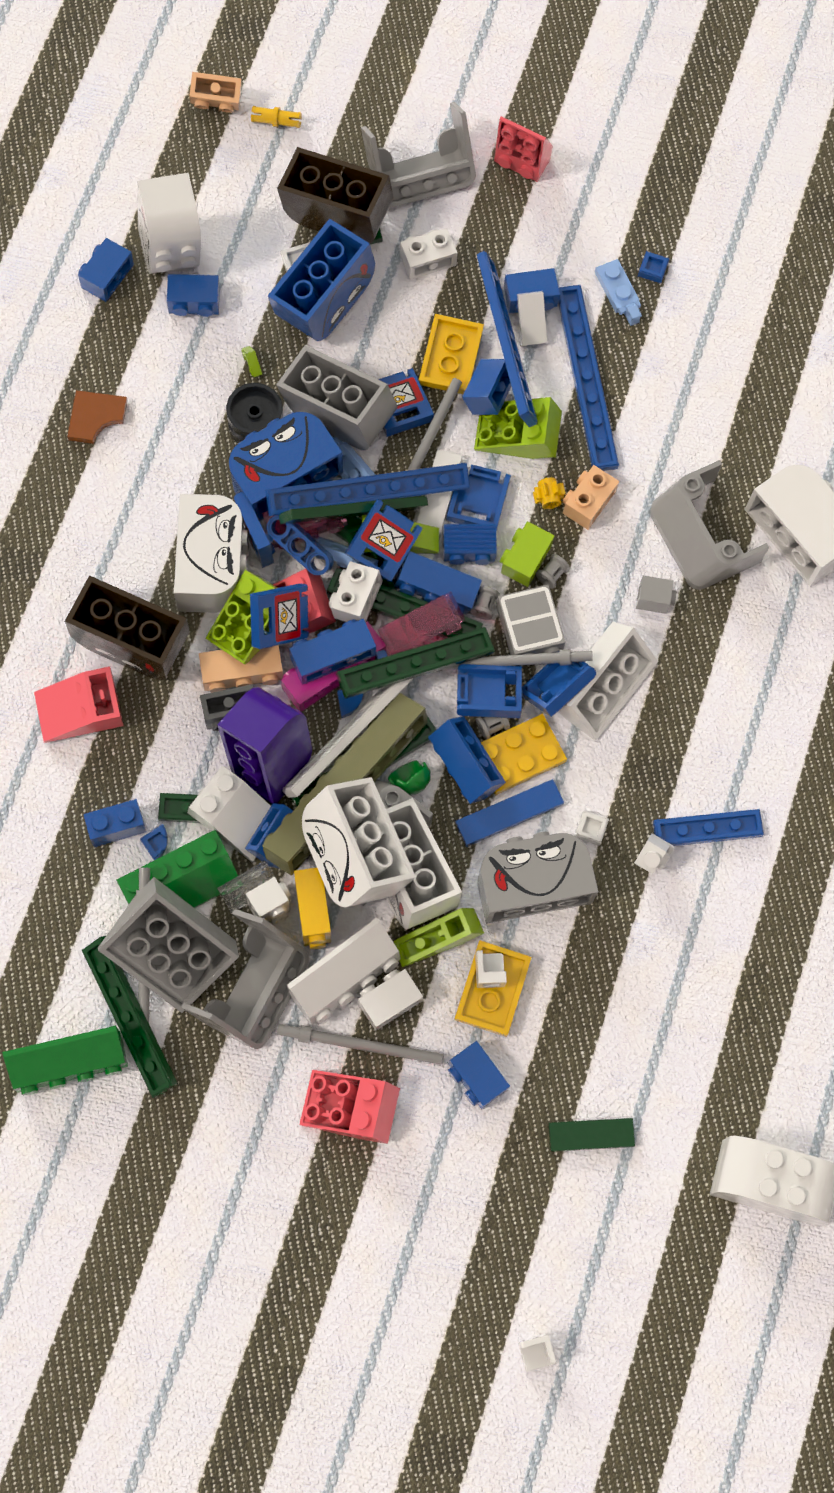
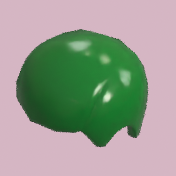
(411, 777)

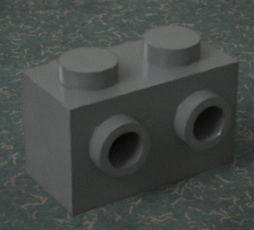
(219, 703)

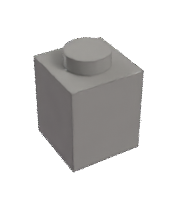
(655, 594)

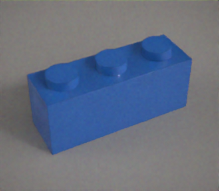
(432, 579)
(332, 650)
(466, 759)

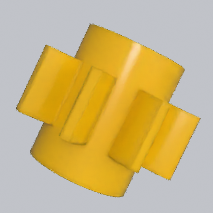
(549, 493)

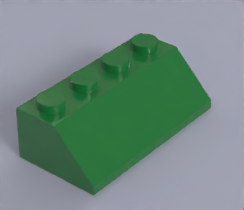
(189, 871)
(66, 1060)

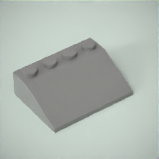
(169, 945)

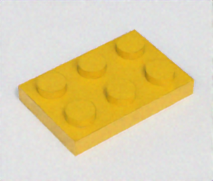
(450, 352)
(524, 752)
(493, 1007)

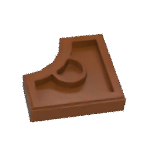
(93, 413)

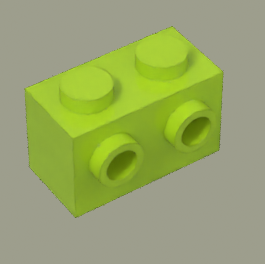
(526, 554)

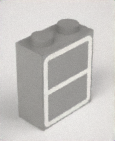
(530, 622)

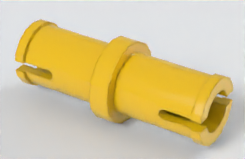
(276, 116)

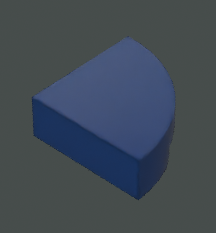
(348, 705)
(156, 842)

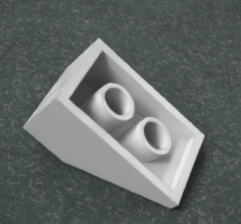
(230, 809)

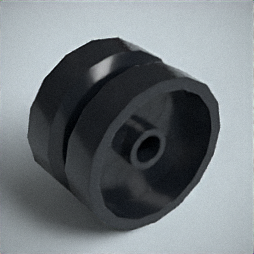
(252, 409)

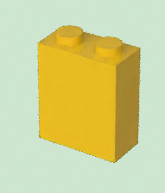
(312, 908)

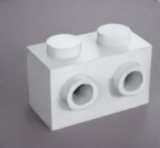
(428, 253)
(356, 592)
(270, 901)
(389, 999)

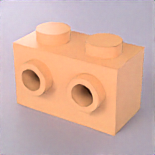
(215, 92)
(590, 496)

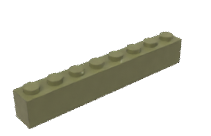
(366, 758)

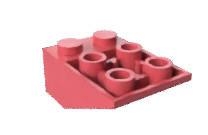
(521, 150)
(318, 603)
(79, 705)
(350, 1106)

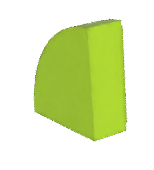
(250, 355)

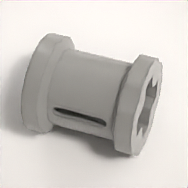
(552, 571)
(484, 603)
(490, 725)

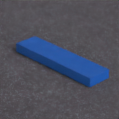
(509, 813)
(710, 827)

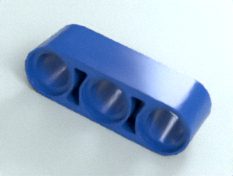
(312, 549)

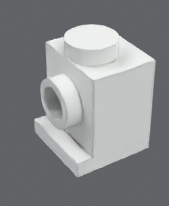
(654, 854)

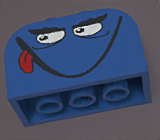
(324, 281)
(284, 455)

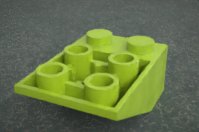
(511, 435)
(233, 625)

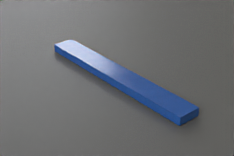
(507, 339)
(587, 378)
(369, 488)

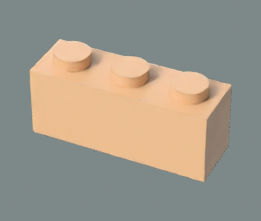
(224, 671)

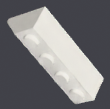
(620, 666)
(344, 972)

